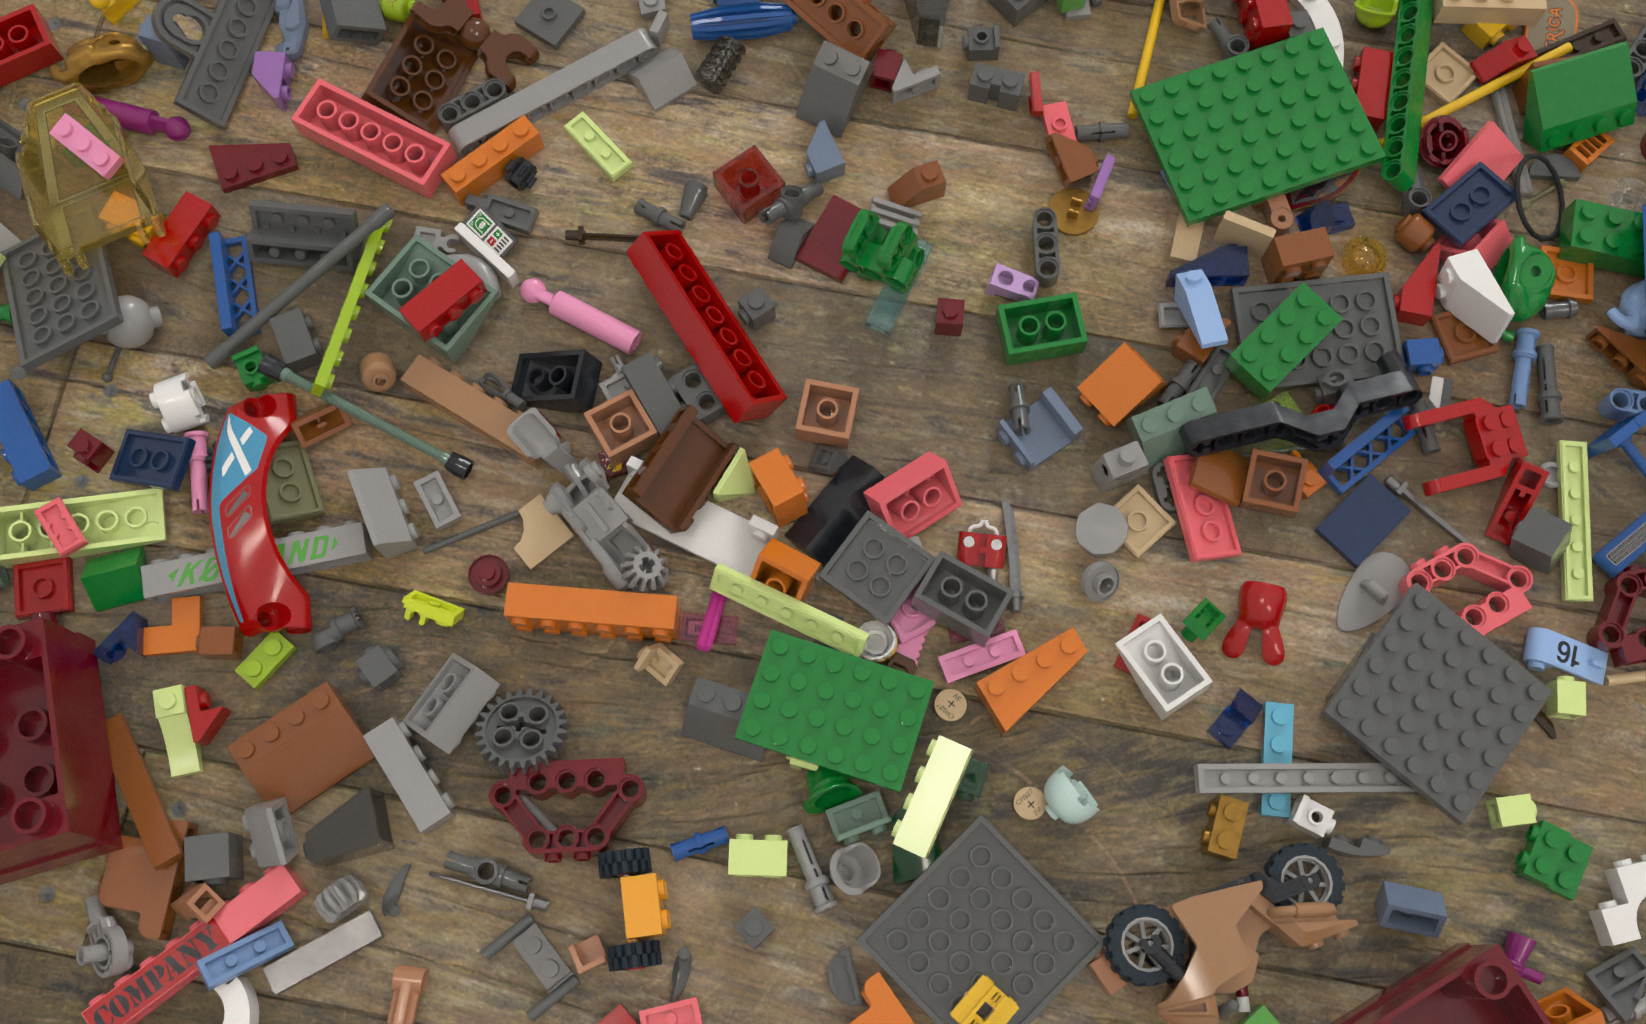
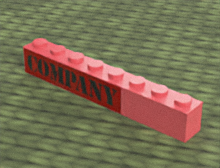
(176, 966)

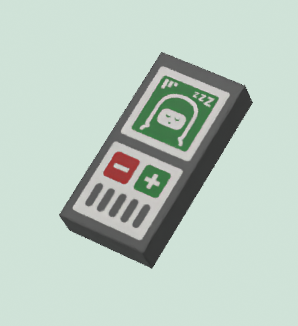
(490, 230)

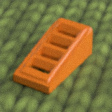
(1579, 159)

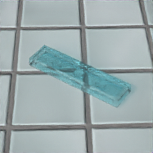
(890, 302)

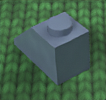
(823, 156)

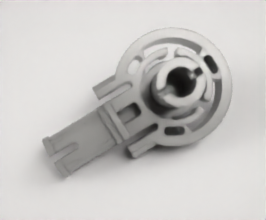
(109, 948)

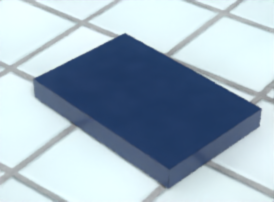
(1469, 205)
(152, 460)
(1362, 520)

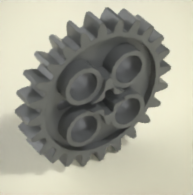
(521, 731)

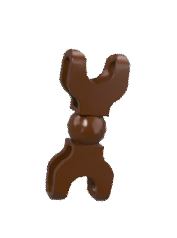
(475, 34)

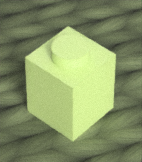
(1567, 698)
(1511, 811)

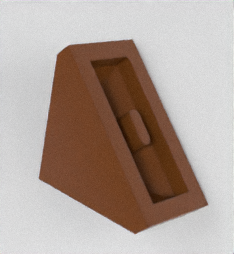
(319, 424)

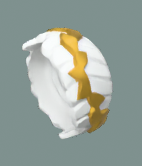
(881, 642)

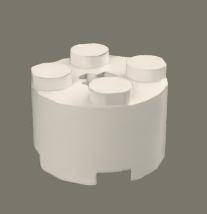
(179, 403)

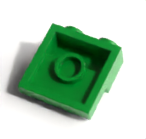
(1553, 859)

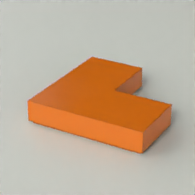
(181, 635)

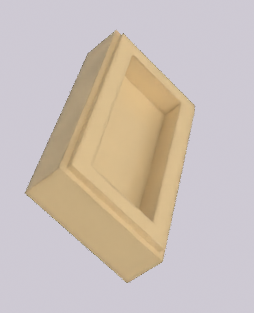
(1186, 241)

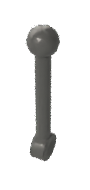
(107, 376)

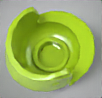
(1375, 12)

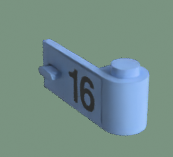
(1553, 650)

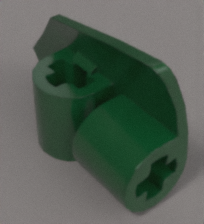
(905, 863)

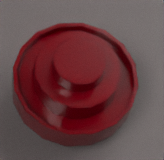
(488, 575)

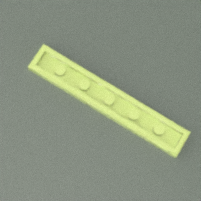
(1575, 509)
(788, 611)

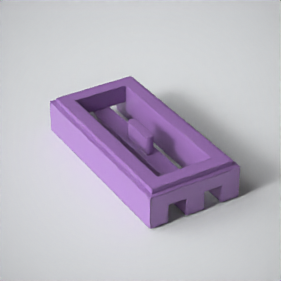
(1100, 182)

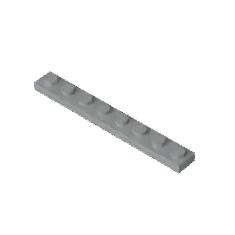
(1297, 778)

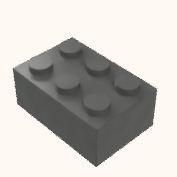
(962, 598)

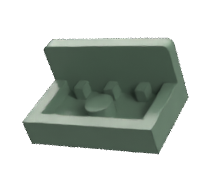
(858, 817)

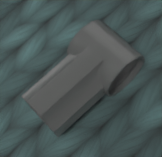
(1417, 194)

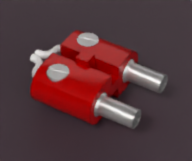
(982, 549)

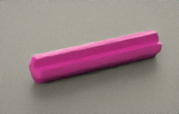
(711, 622)

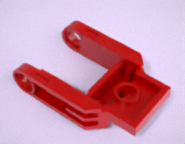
(1491, 435)

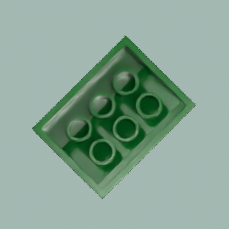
(1580, 98)

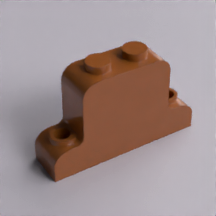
(136, 886)

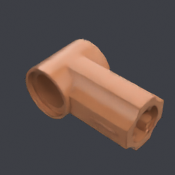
(408, 986)

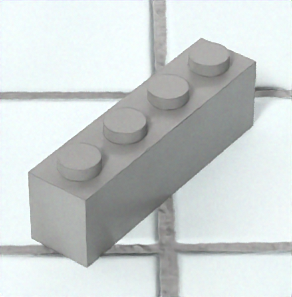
(410, 776)

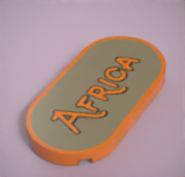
(1556, 23)

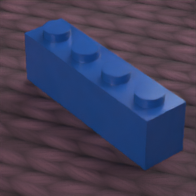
(23, 440)

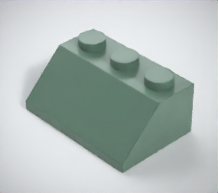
(1159, 427)

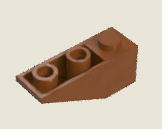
(1623, 352)

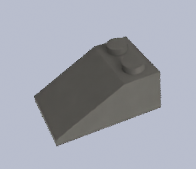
(834, 88)

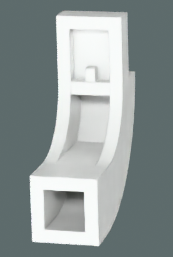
(239, 1001)

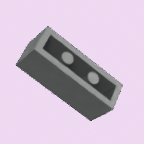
(652, 389)

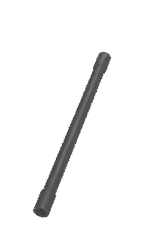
(227, 347)

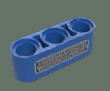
(1623, 548)

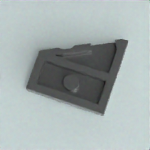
(1620, 982)

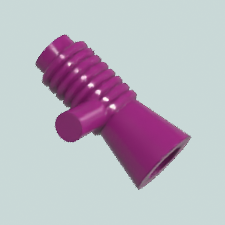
(1518, 950)

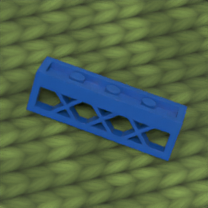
(225, 283)
(1361, 442)

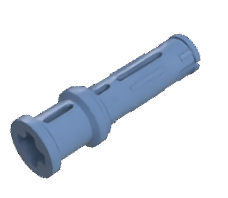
(1523, 356)

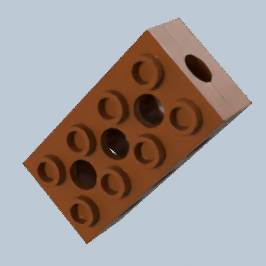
(842, 31)

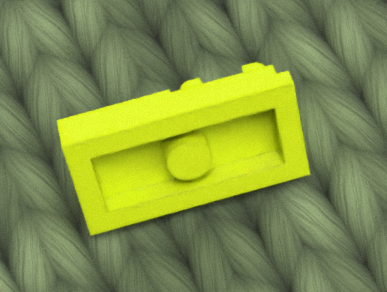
(433, 608)

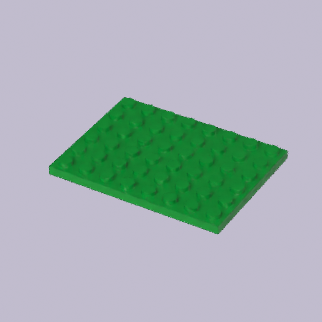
(1256, 126)

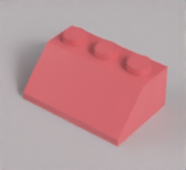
(915, 495)

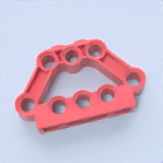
(1484, 569)

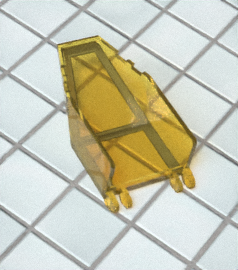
(68, 199)

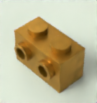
(1223, 828)

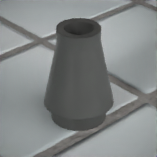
(692, 199)

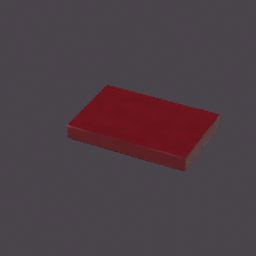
(824, 244)

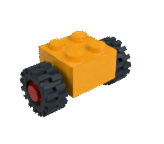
(642, 907)

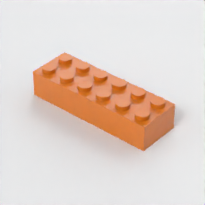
(593, 612)

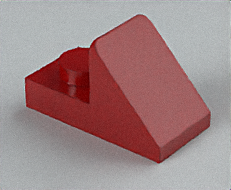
(203, 721)

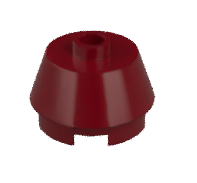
(1442, 140)

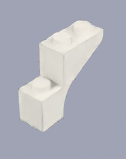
(1617, 918)

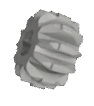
(649, 559)
(340, 898)

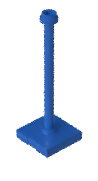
(1620, 436)

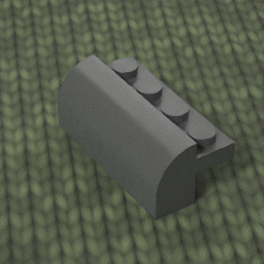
(300, 233)

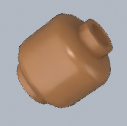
(377, 372)

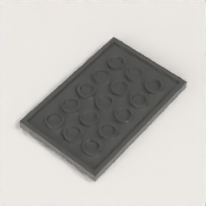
(54, 309)
(1355, 343)

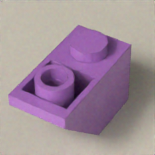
(274, 75)

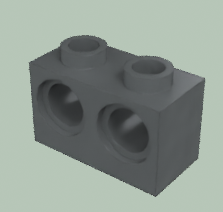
(698, 395)

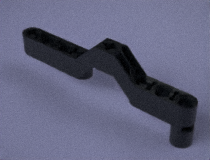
(1316, 431)

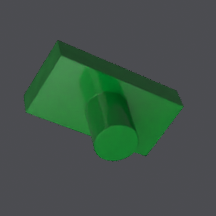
(1202, 621)

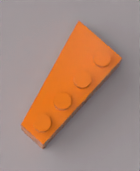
(1022, 683)

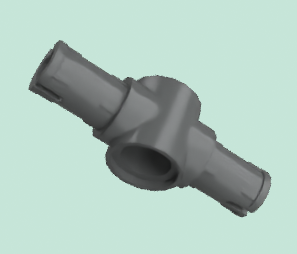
(1227, 40)
(791, 202)
(473, 869)

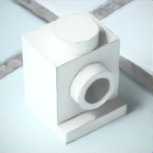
(1302, 817)

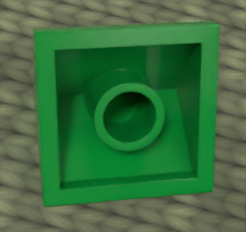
(115, 579)

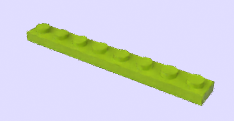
(349, 311)

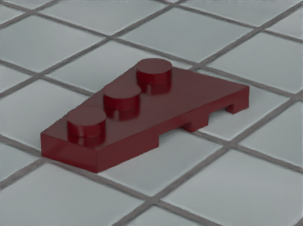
(251, 163)

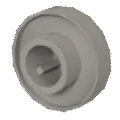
(1100, 581)

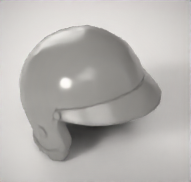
(854, 868)

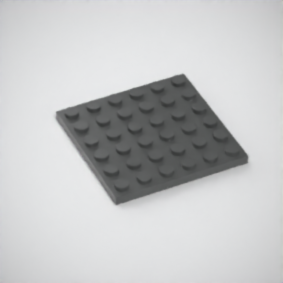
(1437, 703)
(980, 915)

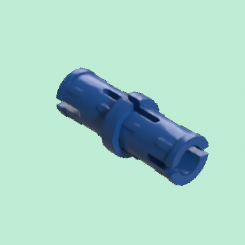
(699, 843)

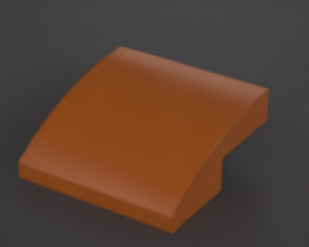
(1220, 475)

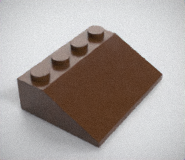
(420, 75)

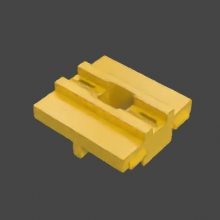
(981, 992)

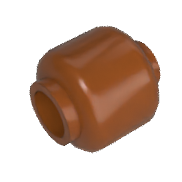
(1414, 232)

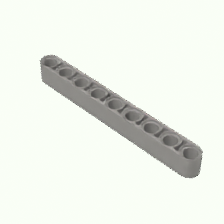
(555, 90)

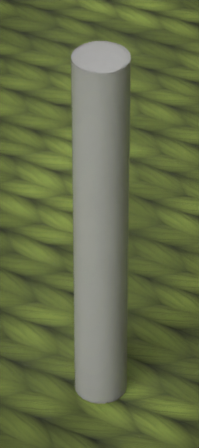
(540, 817)

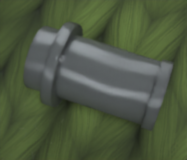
(1566, 308)

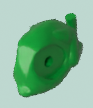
(1525, 280)

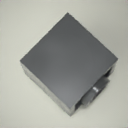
(1540, 540)
(213, 858)

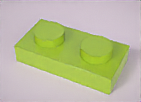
(265, 659)

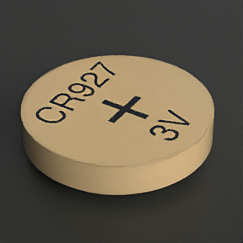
(950, 705)
(1029, 803)

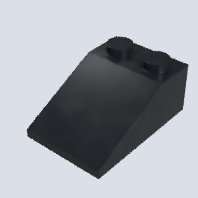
(558, 380)

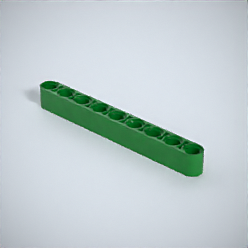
(1407, 93)

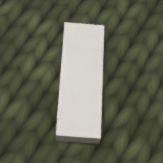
(483, 251)

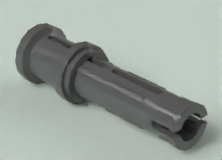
(1549, 396)

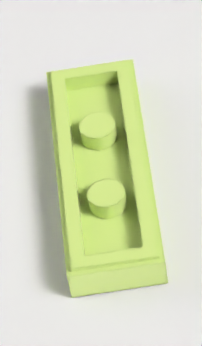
(598, 146)

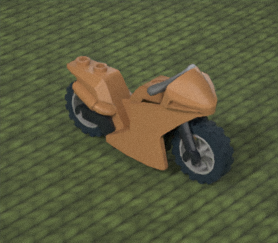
(1217, 932)

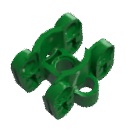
(882, 256)

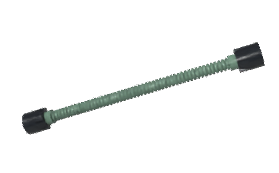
(456, 464)

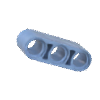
(1628, 401)

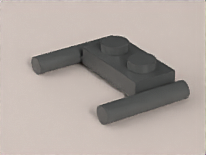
(541, 958)

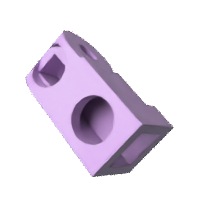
(1011, 284)

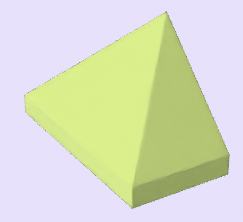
(736, 480)

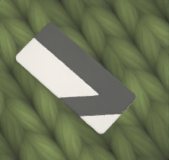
(1440, 393)

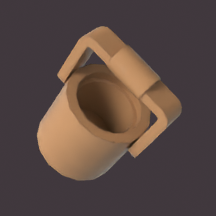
(1183, 9)

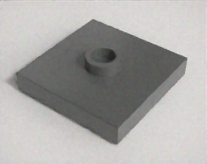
(550, 20)

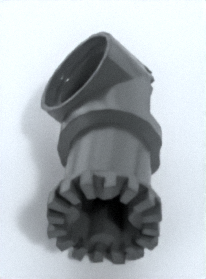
(340, 626)

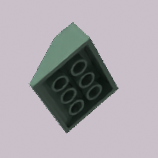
(408, 275)

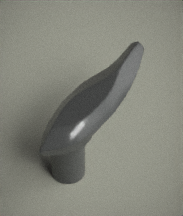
(394, 892)
(680, 972)

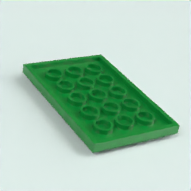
(835, 710)

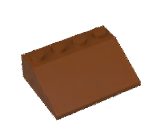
(303, 749)

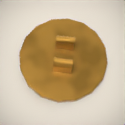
(1070, 211)

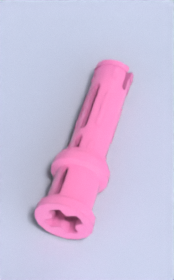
(198, 472)

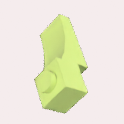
(174, 720)

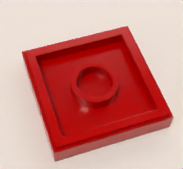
(43, 587)

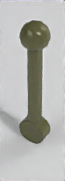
(1526, 203)

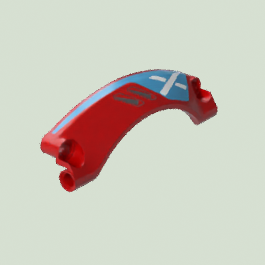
(249, 563)

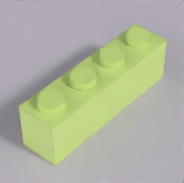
(932, 796)

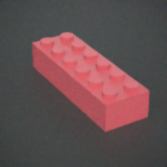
(374, 138)

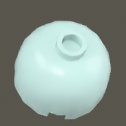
(1068, 798)

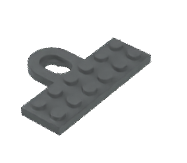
(219, 57)

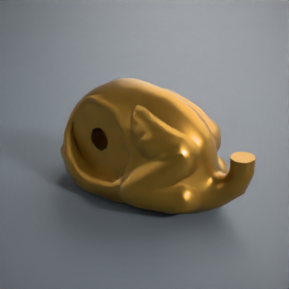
(104, 63)

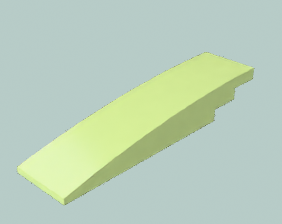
(106, 521)

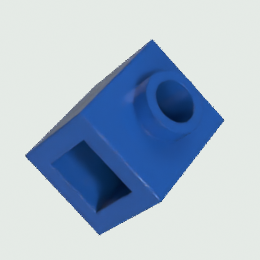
(1422, 355)

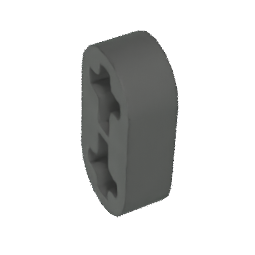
(1160, 489)

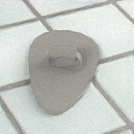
(1371, 591)

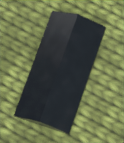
(835, 511)

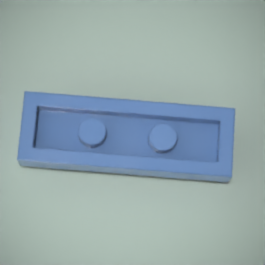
(244, 955)

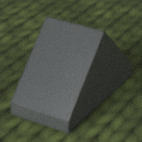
(788, 241)

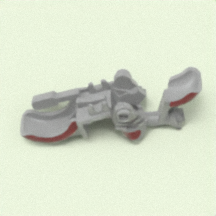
(585, 502)

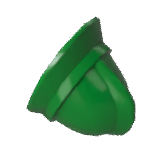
(828, 790)

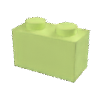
(758, 857)

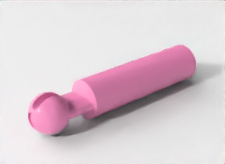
(583, 316)

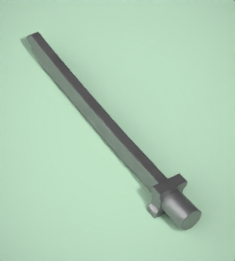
(1400, 489)
(1013, 557)
(531, 902)

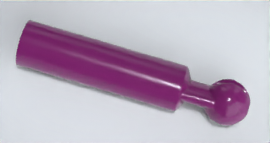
(147, 120)

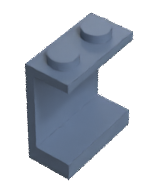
(1051, 431)

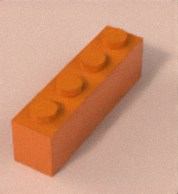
(487, 162)

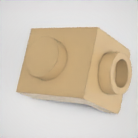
(659, 662)

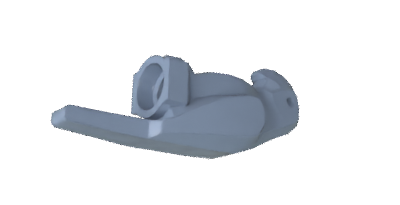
(293, 26)

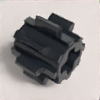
(520, 173)

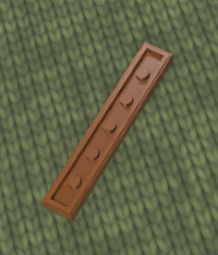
(141, 795)

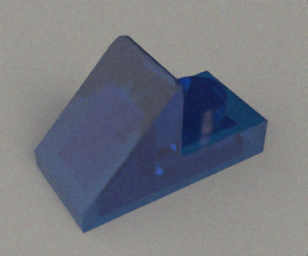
(1332, 217)
(126, 635)
(1235, 719)

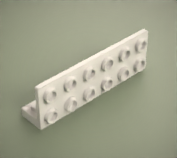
(714, 535)

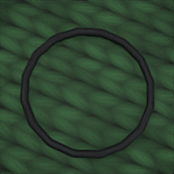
(1518, 199)

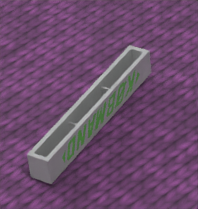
(301, 552)

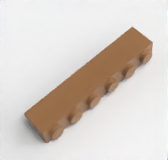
(464, 403)

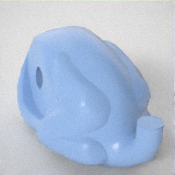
(1631, 311)

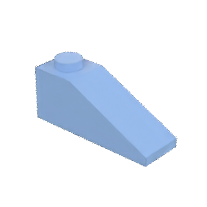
(1200, 308)

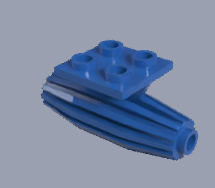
(742, 20)

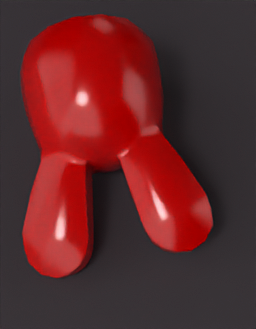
(1259, 608)

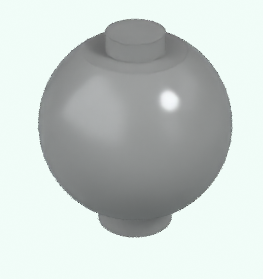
(137, 325)

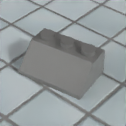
(384, 511)
(451, 703)

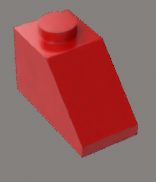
(1503, 59)

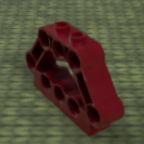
(1614, 617)
(583, 771)

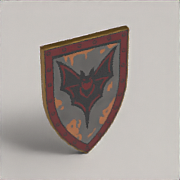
(1321, 191)

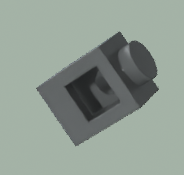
(982, 43)

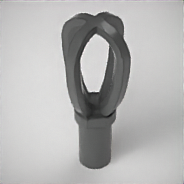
(506, 396)

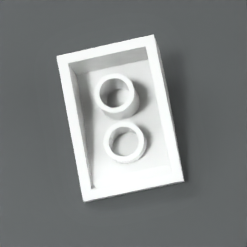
(1473, 295)
(1163, 666)

